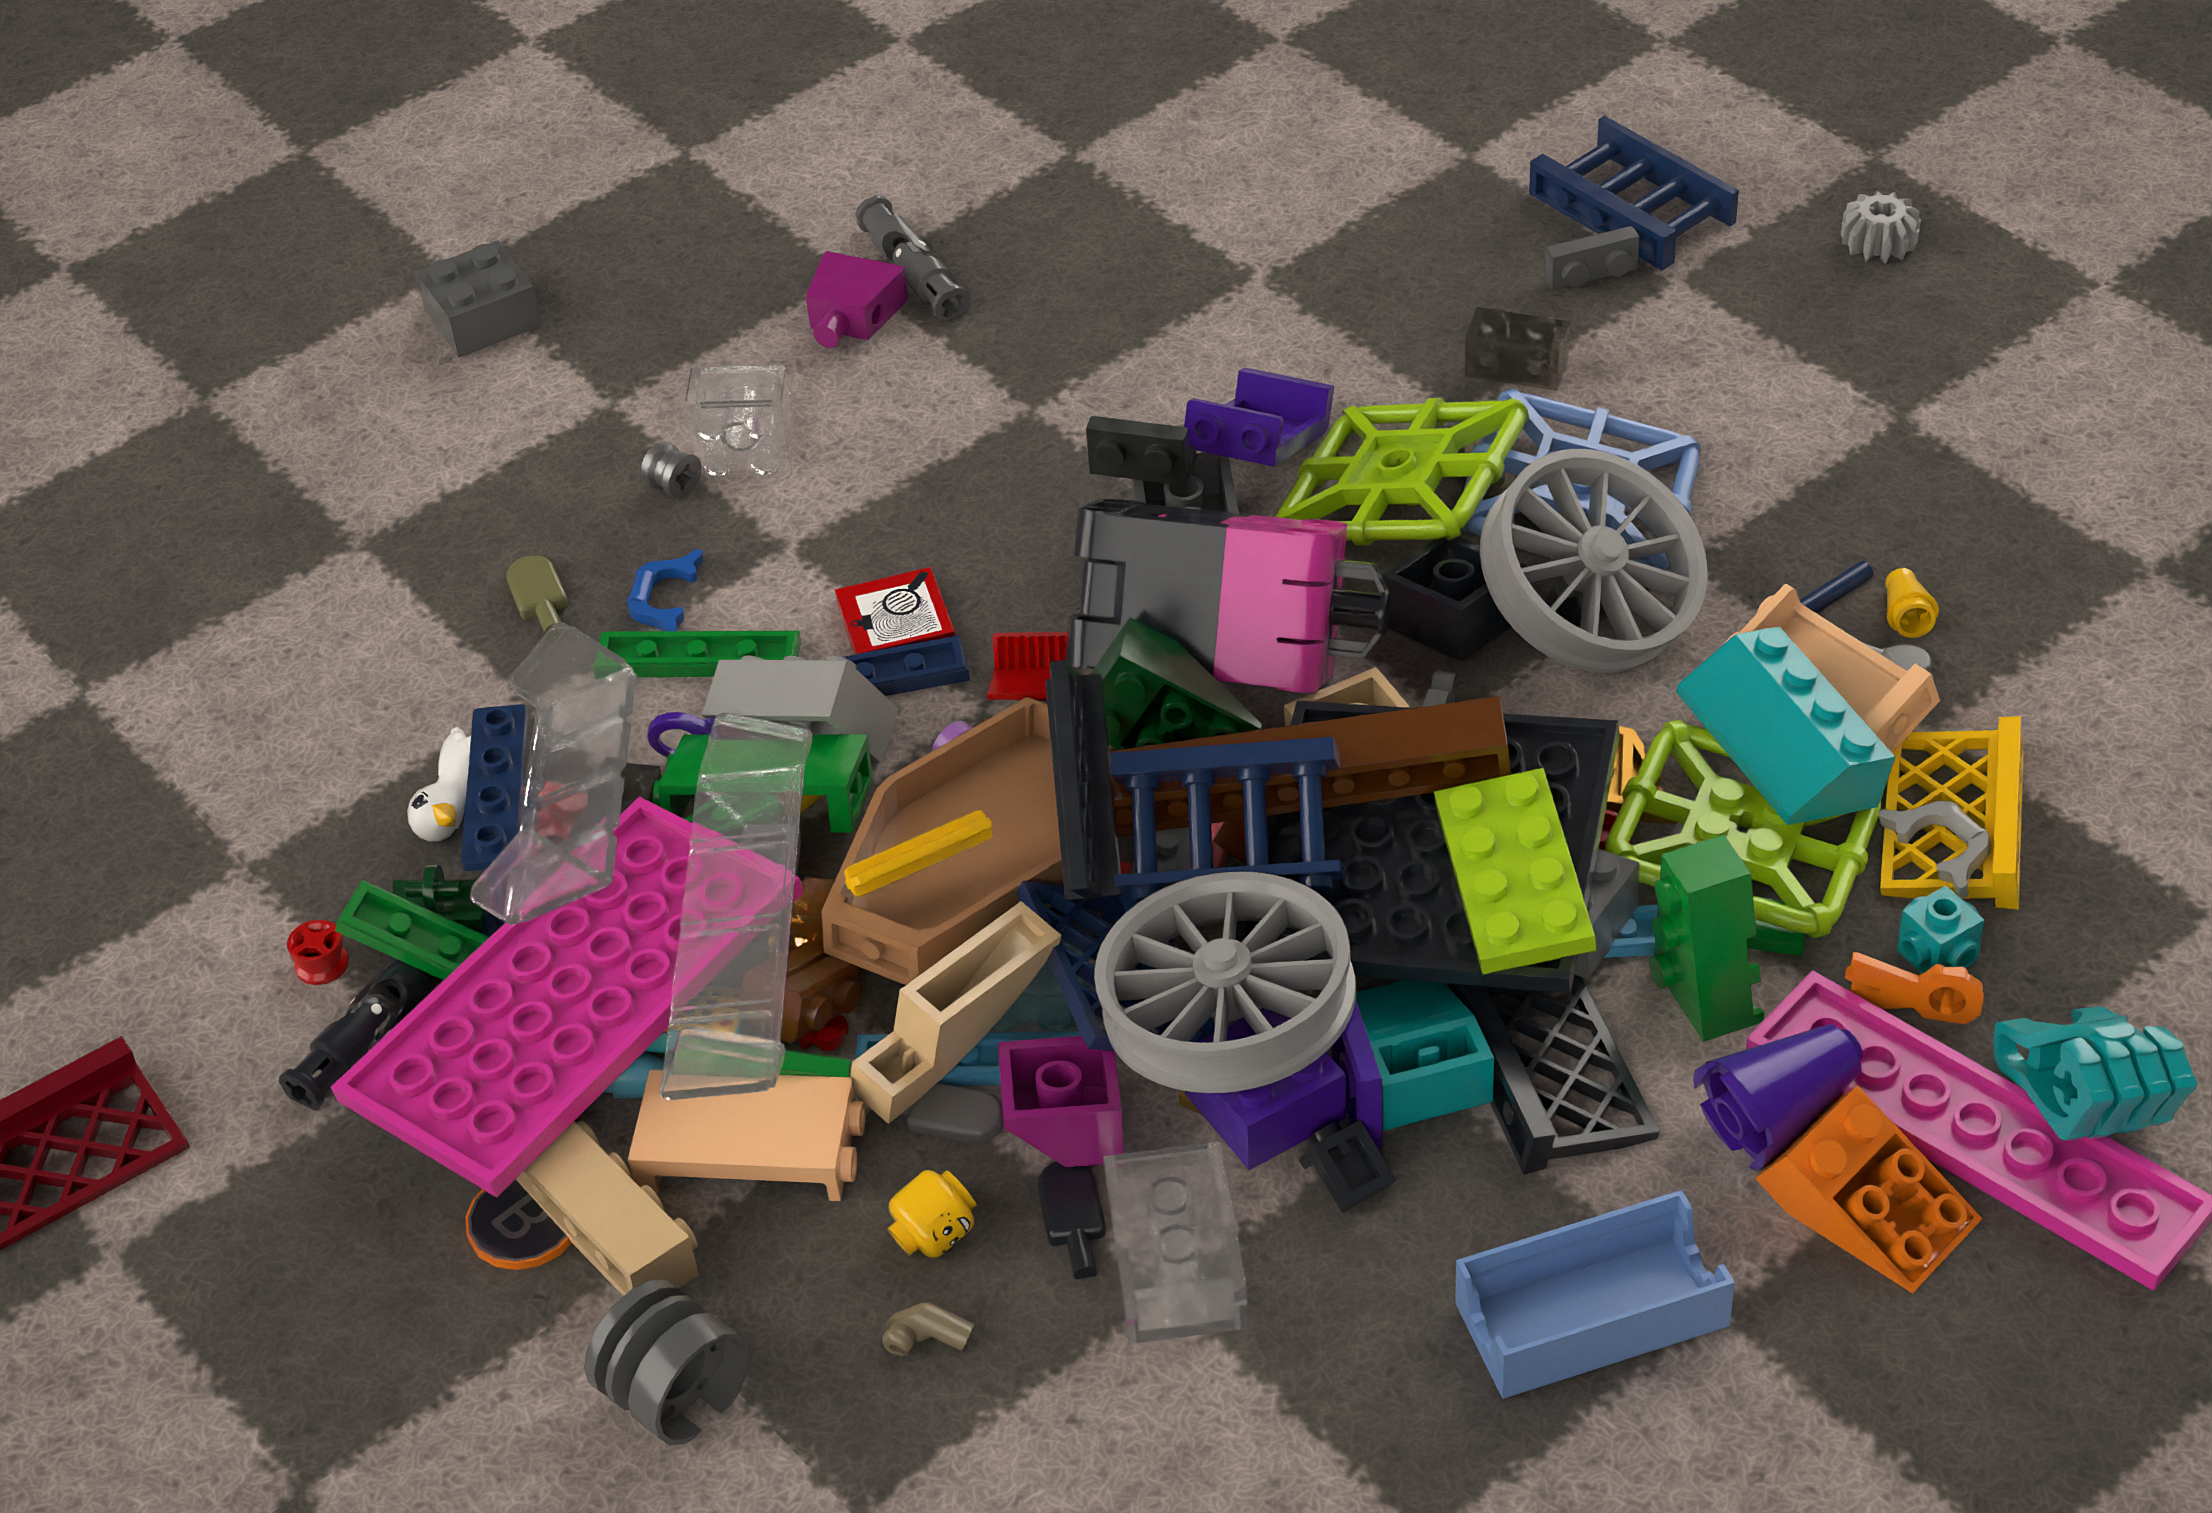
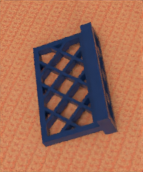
(1067, 964)

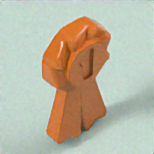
(1936, 994)

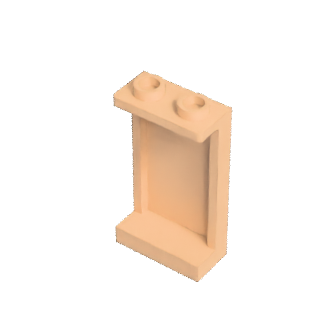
(1875, 687)
(783, 1134)

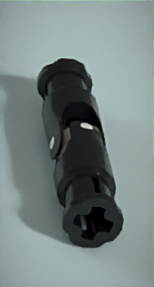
(350, 1037)

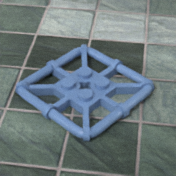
(1664, 449)

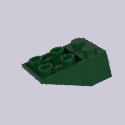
(1163, 693)

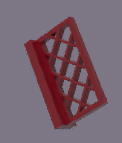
(72, 1093)

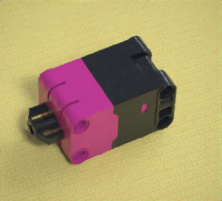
(1232, 588)

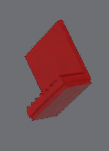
(1023, 663)

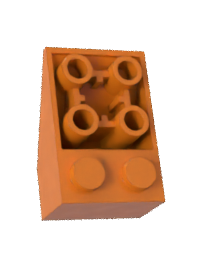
(1870, 1191)

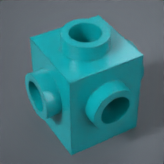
(1940, 931)

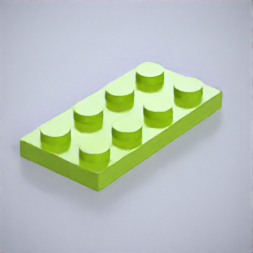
(1514, 871)

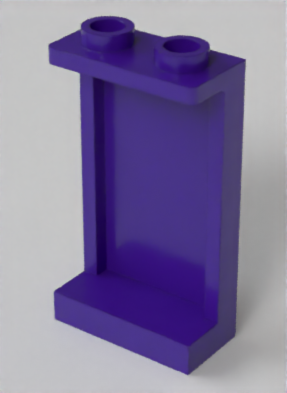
(1266, 419)

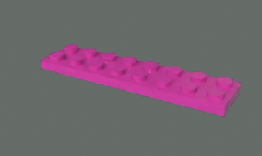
(2001, 1143)

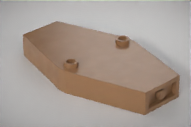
(922, 918)

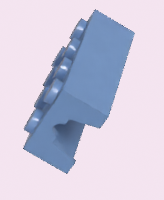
(1591, 1294)

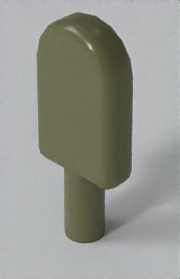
(536, 590)

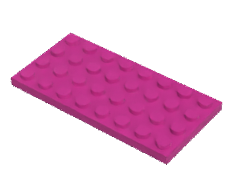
(536, 1017)

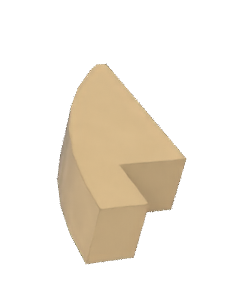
(951, 1010)

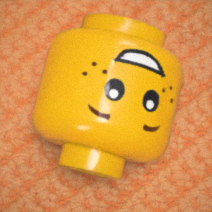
(931, 1213)

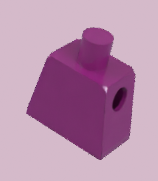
(853, 297)

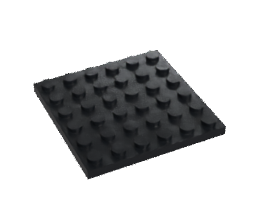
(1400, 879)

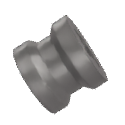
(670, 469)

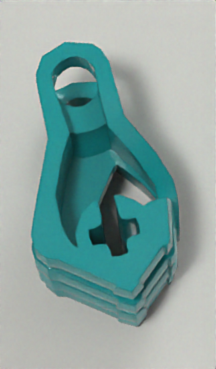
(2096, 1072)

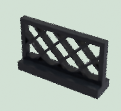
(1082, 783)
(1523, 1107)

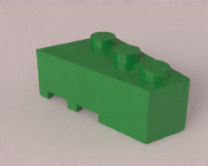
(1702, 937)

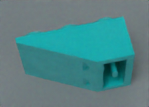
(1426, 1051)

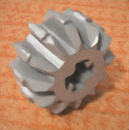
(1880, 226)

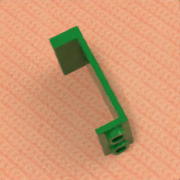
(834, 767)

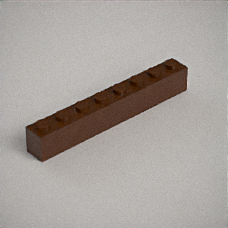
(1379, 760)

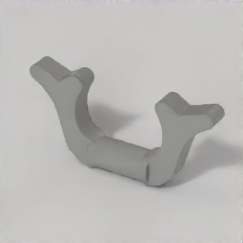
(1945, 814)

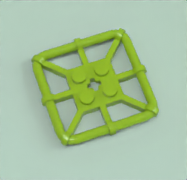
(1406, 466)
(1718, 811)

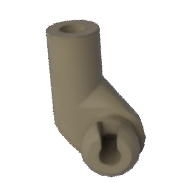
(922, 1323)

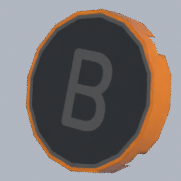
(513, 1230)

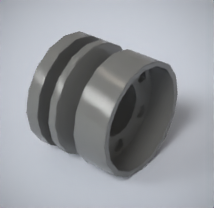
(662, 1355)

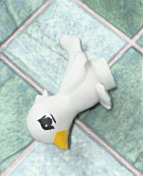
(439, 807)

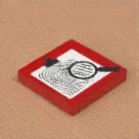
(894, 611)

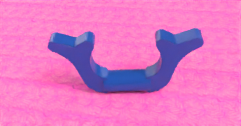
(650, 575)

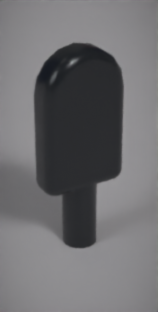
(1072, 1213)

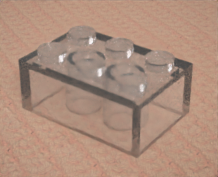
(1175, 1243)

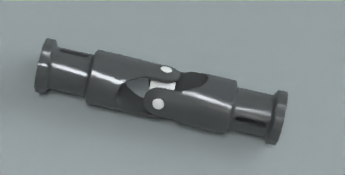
(905, 248)

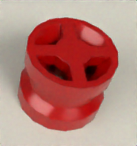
(321, 939)

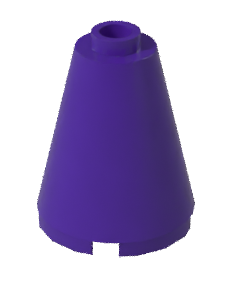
(1777, 1089)

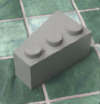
(805, 694)

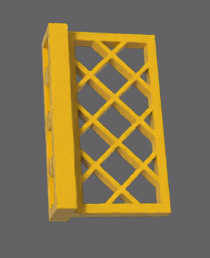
(2000, 802)

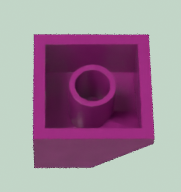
(1062, 1098)

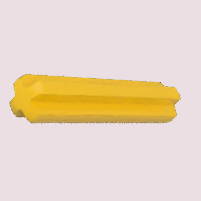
(918, 853)

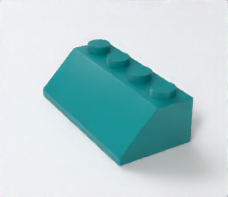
(1787, 728)

